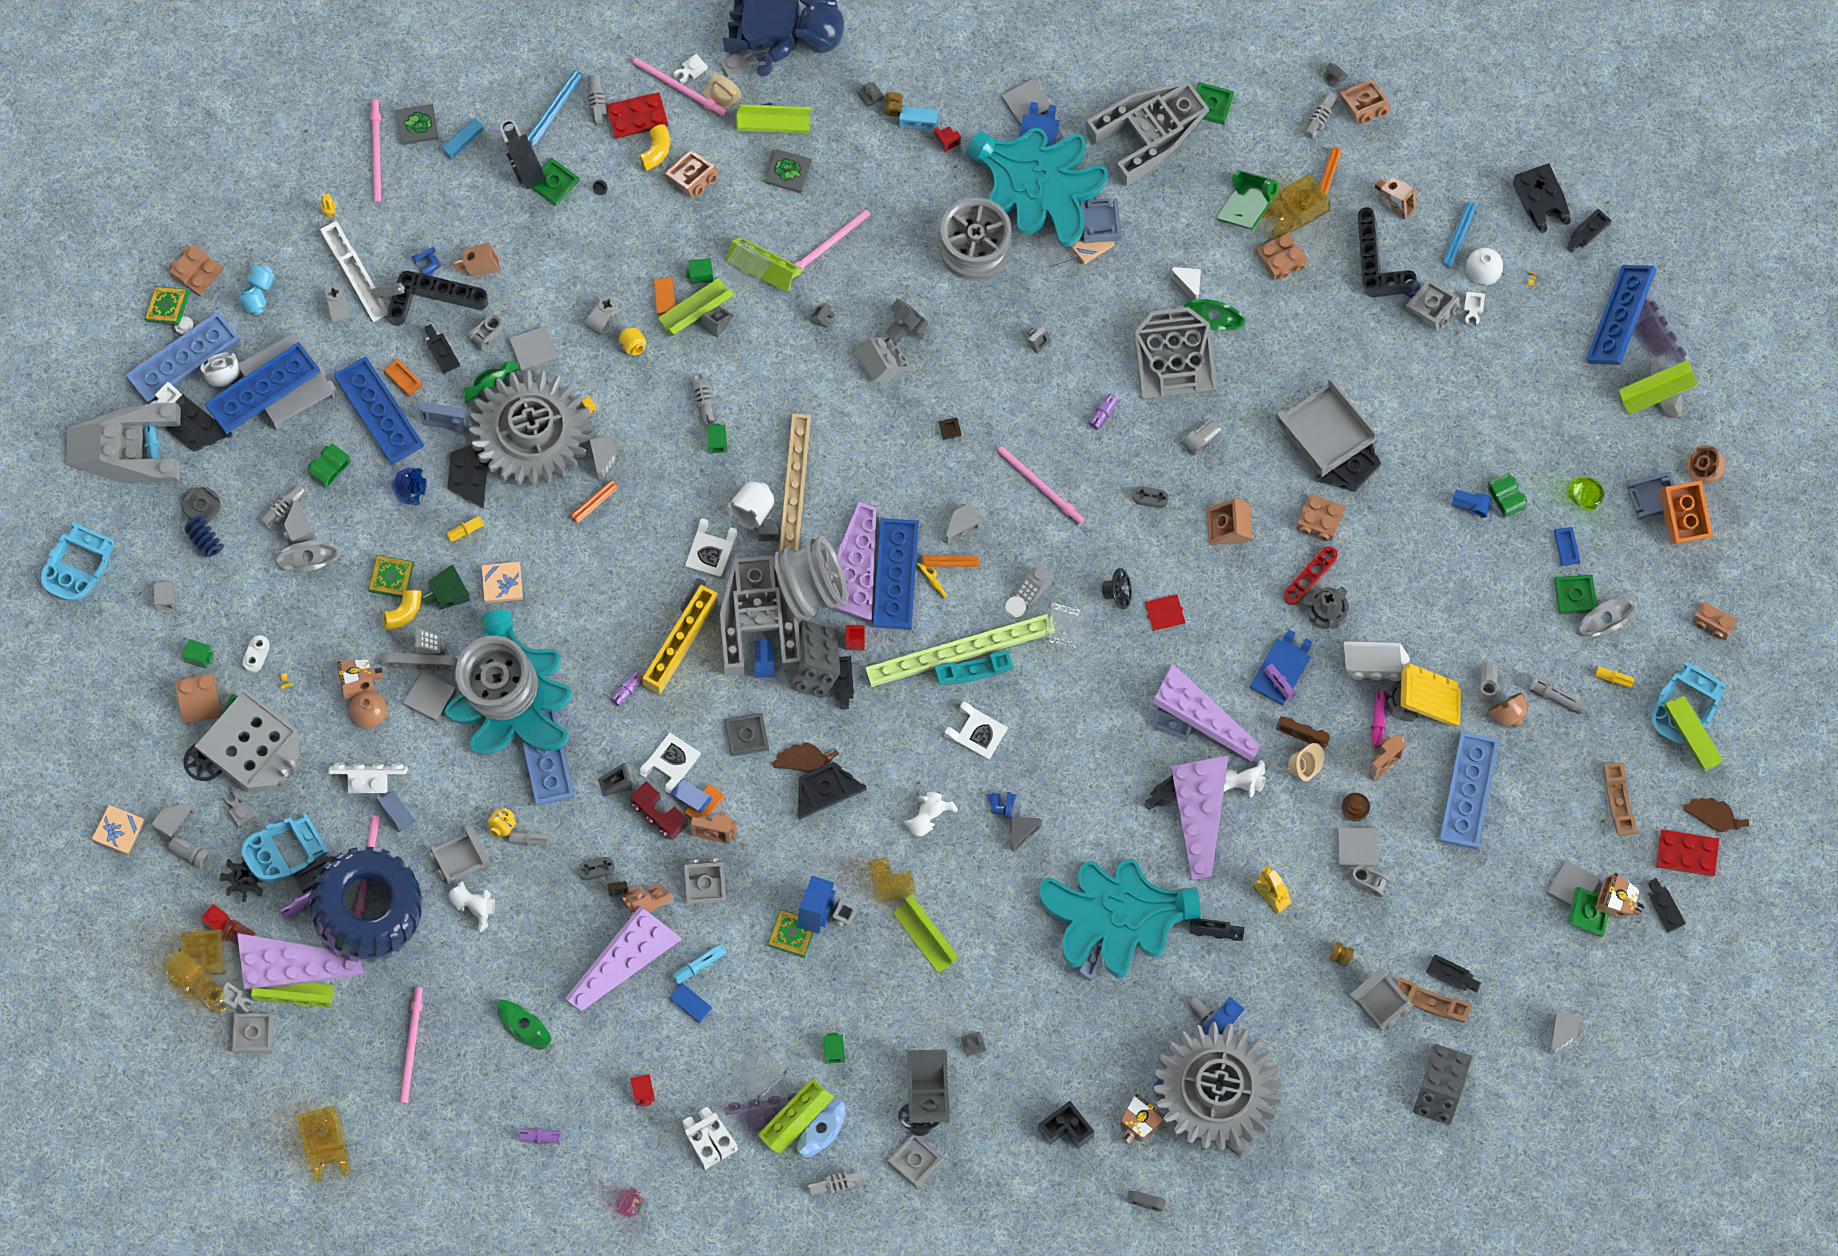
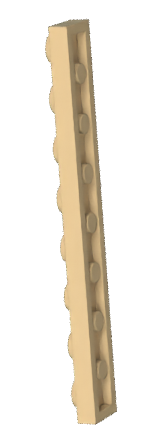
(795, 481)

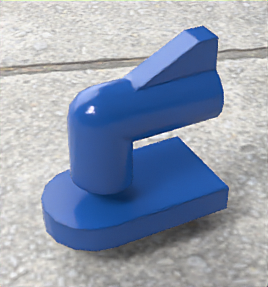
(434, 263)
(994, 800)

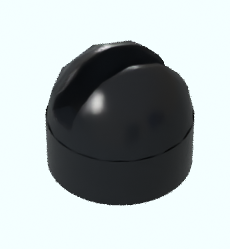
(597, 189)

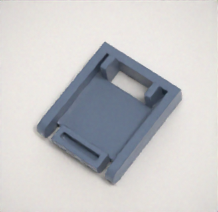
(1101, 218)
(444, 416)
(1646, 494)

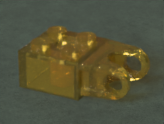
(1298, 205)
(194, 980)
(325, 1147)

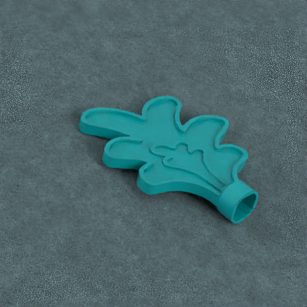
(1040, 180)
(531, 724)
(1118, 912)

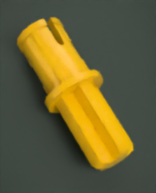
(328, 206)
(465, 529)
(1614, 677)

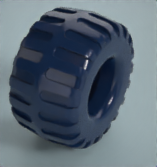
(357, 936)

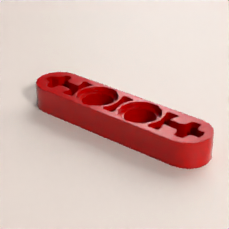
(1308, 574)

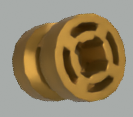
(893, 104)
(1342, 954)

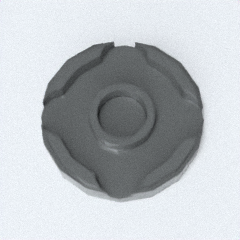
(207, 503)

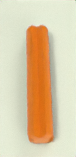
(1330, 169)
(594, 501)
(950, 561)

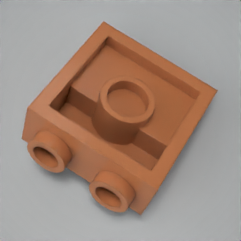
(1365, 102)
(692, 174)
(1282, 256)
(195, 269)
(1320, 517)
(1390, 752)
(720, 829)
(653, 898)

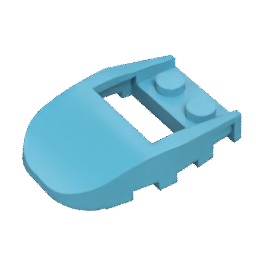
(66, 580)
(1698, 681)
(264, 857)

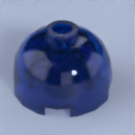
(409, 482)

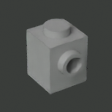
(843, 912)

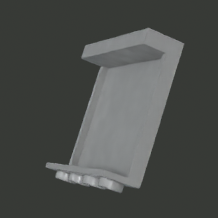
(301, 397)
(1327, 427)

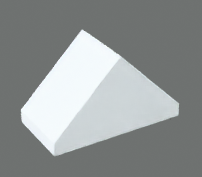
(1188, 280)

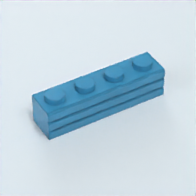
(464, 137)

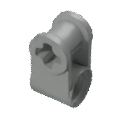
(337, 306)
(601, 317)
(483, 334)
(1371, 880)

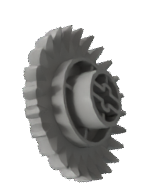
(530, 429)
(1187, 1081)

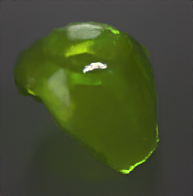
(1585, 492)

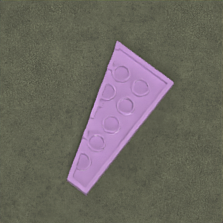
(857, 562)
(1190, 704)
(1200, 800)
(631, 949)
(280, 963)

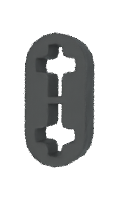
(1149, 501)
(594, 864)
(1145, 1200)

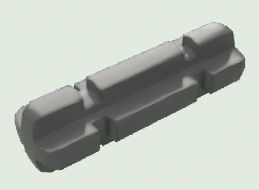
(691, 593)

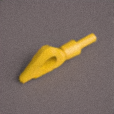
(932, 578)

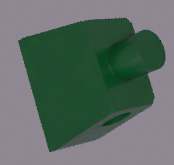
(446, 589)

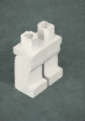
(708, 1131)

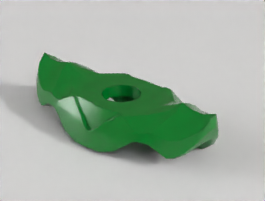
(1229, 317)
(488, 379)
(534, 1035)

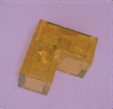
(889, 886)
(208, 946)

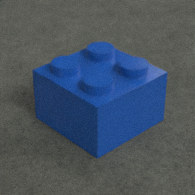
(816, 904)

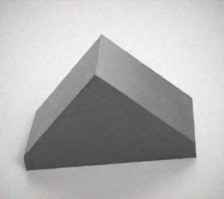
(716, 320)
(616, 781)
(1022, 830)

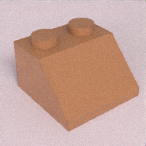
(1229, 523)
(198, 698)

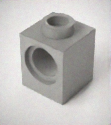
(164, 595)

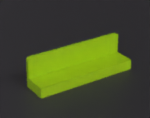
(773, 118)
(779, 272)
(695, 306)
(1658, 387)
(1693, 733)
(925, 934)
(301, 994)
(796, 1116)

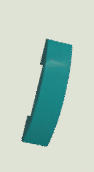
(973, 670)

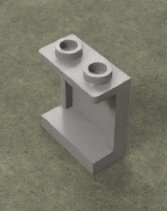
(459, 856)
(1383, 1000)

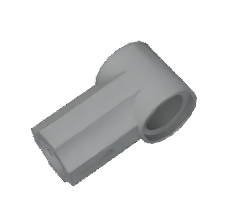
(1199, 440)
(1488, 680)

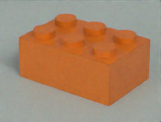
(1685, 512)

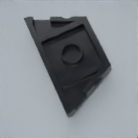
(196, 426)
(1354, 471)
(468, 475)
(825, 788)

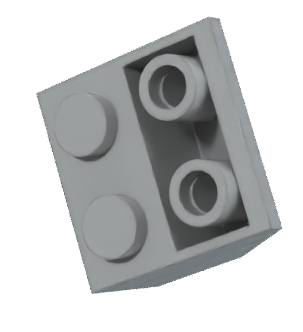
(882, 358)

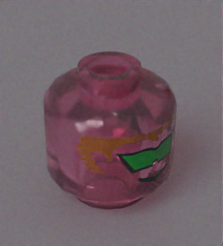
(629, 1202)

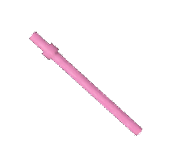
(709, 104)
(375, 119)
(832, 240)
(1066, 508)
(359, 907)
(416, 1008)

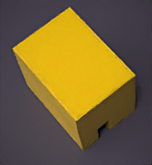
(587, 402)

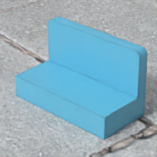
(918, 118)

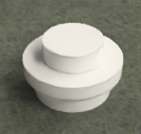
(185, 325)

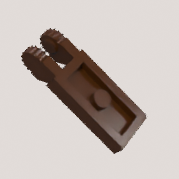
(1302, 732)

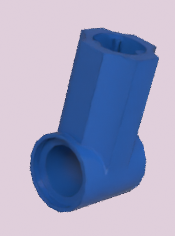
(1476, 504)
(764, 664)

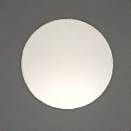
(1015, 606)

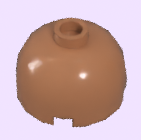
(1706, 464)
(367, 709)
(1510, 711)

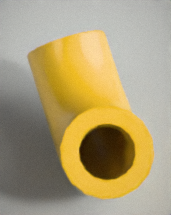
(659, 148)
(405, 612)

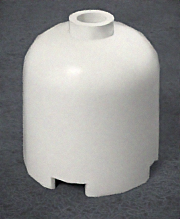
(751, 505)

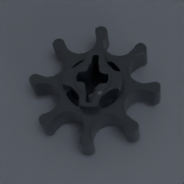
(241, 884)

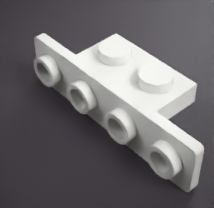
(367, 778)

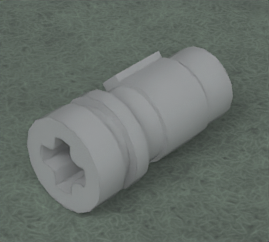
(187, 850)

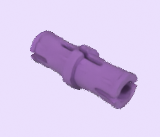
(1103, 411)
(1280, 682)
(627, 688)
(295, 906)
(539, 1136)

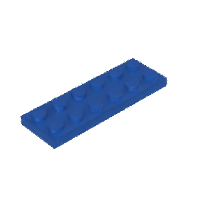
(1621, 314)
(262, 387)
(378, 410)
(896, 574)

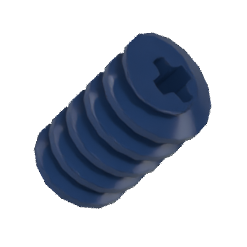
(203, 537)

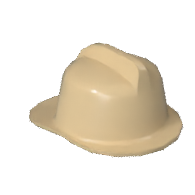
(722, 91)
(1306, 762)

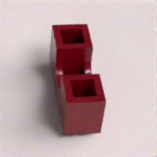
(669, 823)

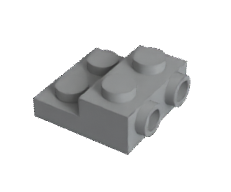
(1434, 305)
(705, 881)

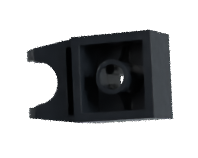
(522, 156)
(1542, 202)

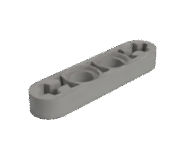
(419, 661)

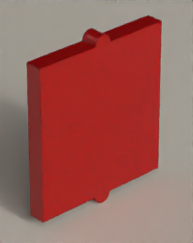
(1165, 612)

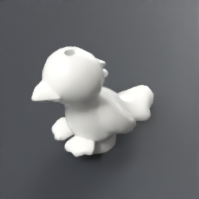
(1247, 780)
(930, 807)
(478, 904)

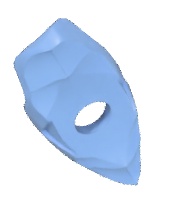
(811, 1141)

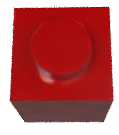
(215, 918)
(642, 1090)

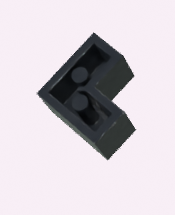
(1066, 1121)

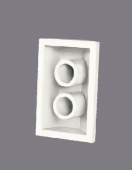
(1375, 660)

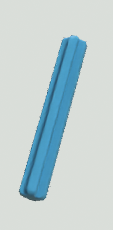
(1459, 234)

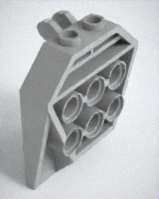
(1170, 381)
(235, 722)

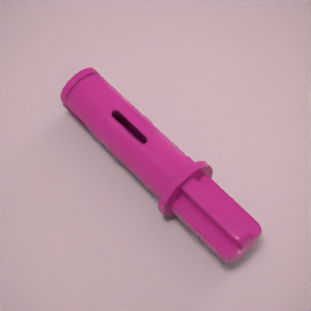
(1378, 718)

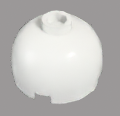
(1484, 266)
(221, 370)

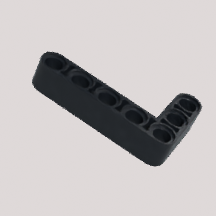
(1372, 260)
(432, 292)

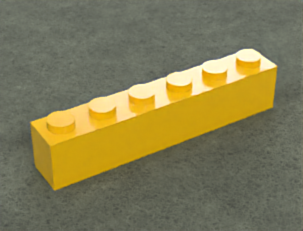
(680, 639)

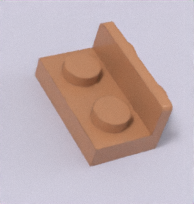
(1714, 620)

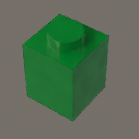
(700, 271)
(716, 438)
(198, 654)
(833, 1048)

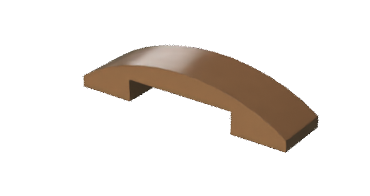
(1618, 799)
(1434, 1003)

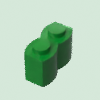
(328, 465)
(1507, 495)

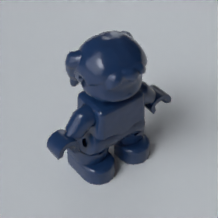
(779, 24)

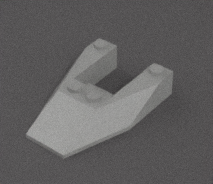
(1159, 118)
(114, 444)
(753, 605)

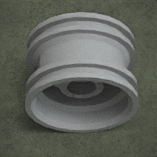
(956, 220)
(811, 577)
(474, 662)

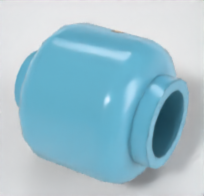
(260, 277)
(252, 300)

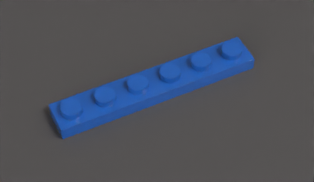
(1226, 1014)

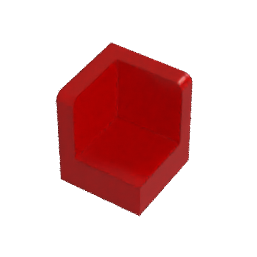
(947, 138)
(855, 637)

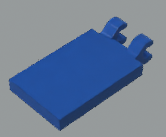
(1045, 122)
(1288, 660)

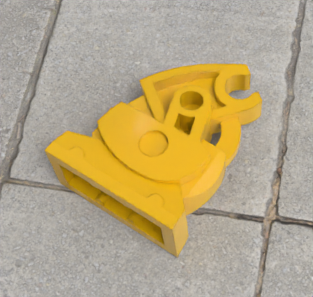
(1272, 889)

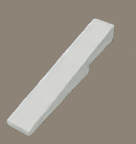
(353, 270)

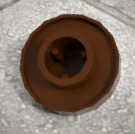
(1355, 807)

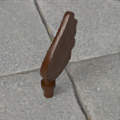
(803, 758)
(1714, 814)

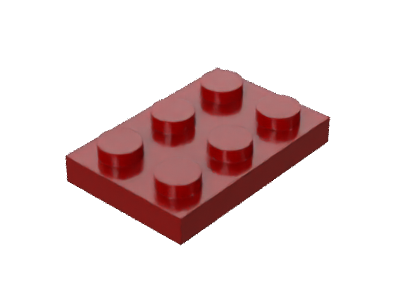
(636, 115)
(1687, 853)

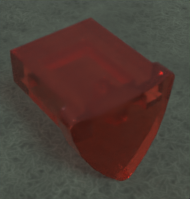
(234, 927)

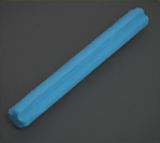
(554, 107)

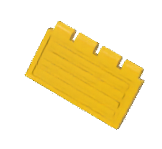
(1430, 694)

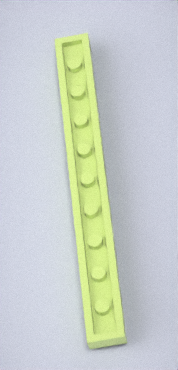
(957, 651)

